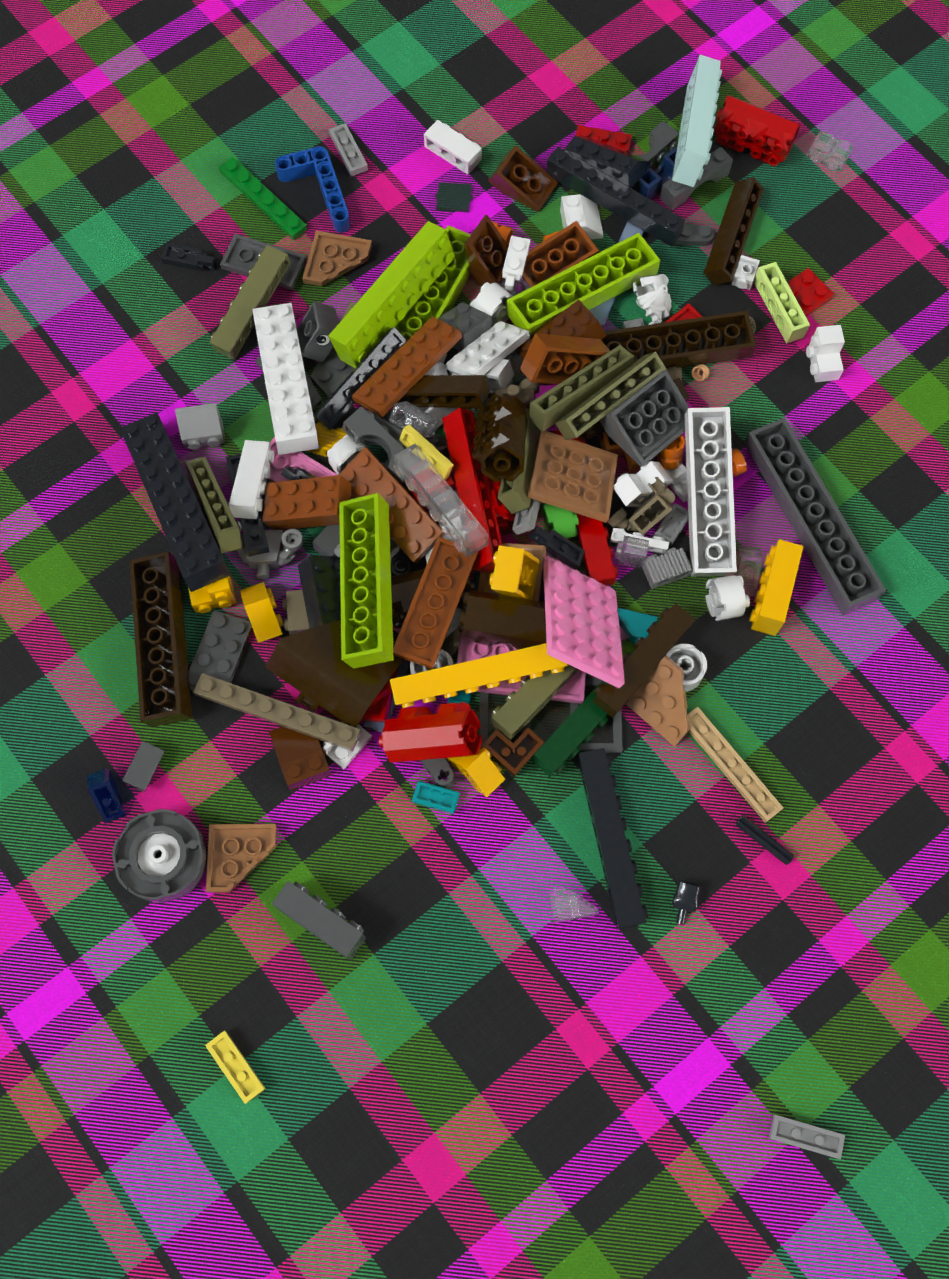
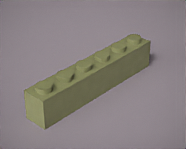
(252, 294)
(577, 388)
(610, 396)
(514, 493)
(213, 505)
(528, 701)

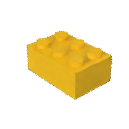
(514, 572)

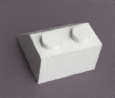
(583, 211)

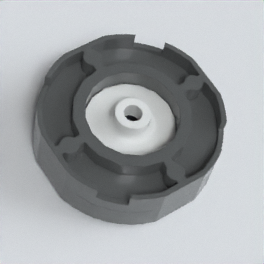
(139, 850)

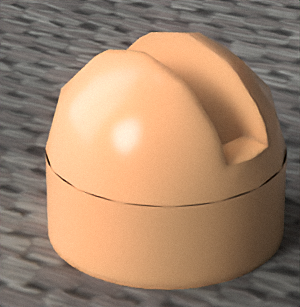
(697, 370)

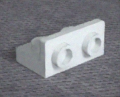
(342, 756)

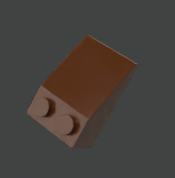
(523, 179)
(486, 252)
(299, 757)

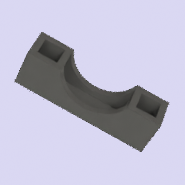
(661, 141)
(675, 194)
(363, 427)

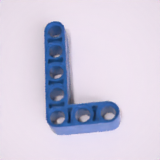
(317, 162)

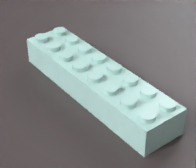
(697, 121)

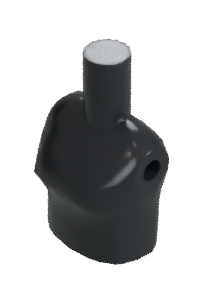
(685, 899)

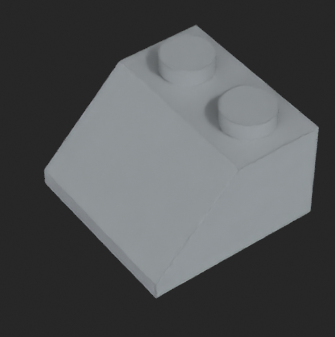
(200, 426)

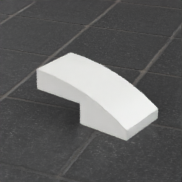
(679, 482)

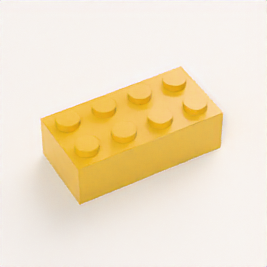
(776, 587)

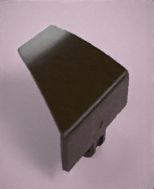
(315, 668)

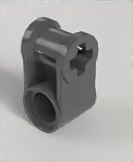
(440, 767)

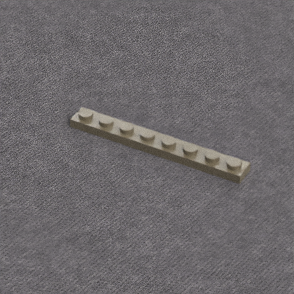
(277, 712)

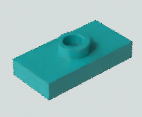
(435, 797)

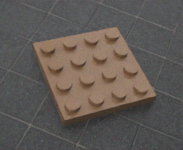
(573, 476)

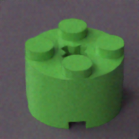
(559, 520)

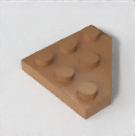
(334, 256)
(663, 701)
(236, 852)

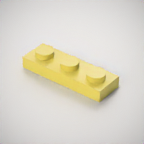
(441, 463)
(235, 1067)

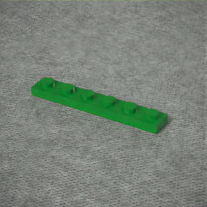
(263, 198)

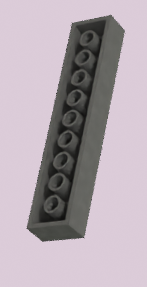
(814, 516)

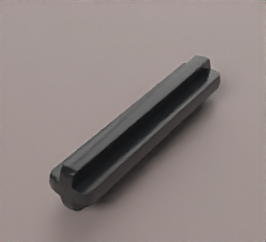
(764, 840)

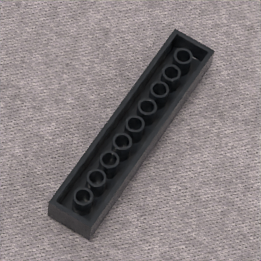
(174, 503)

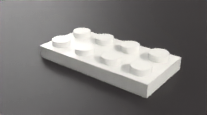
(488, 349)

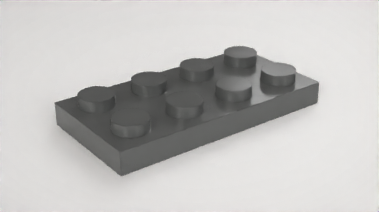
(244, 254)
(220, 648)

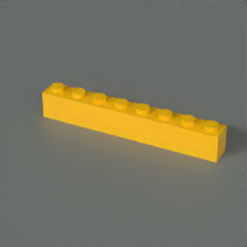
(474, 673)

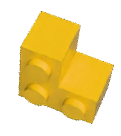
(214, 595)
(260, 609)
(479, 771)

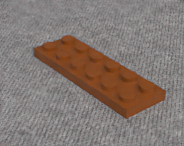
(407, 366)
(408, 521)
(434, 604)

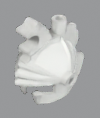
(654, 297)

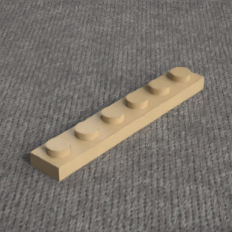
(733, 765)

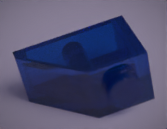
(105, 795)

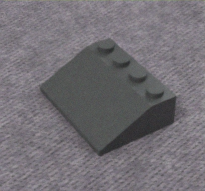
(648, 419)

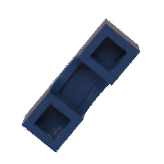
(651, 181)

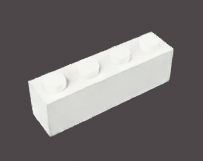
(251, 479)

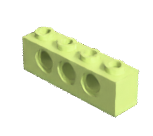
(781, 302)

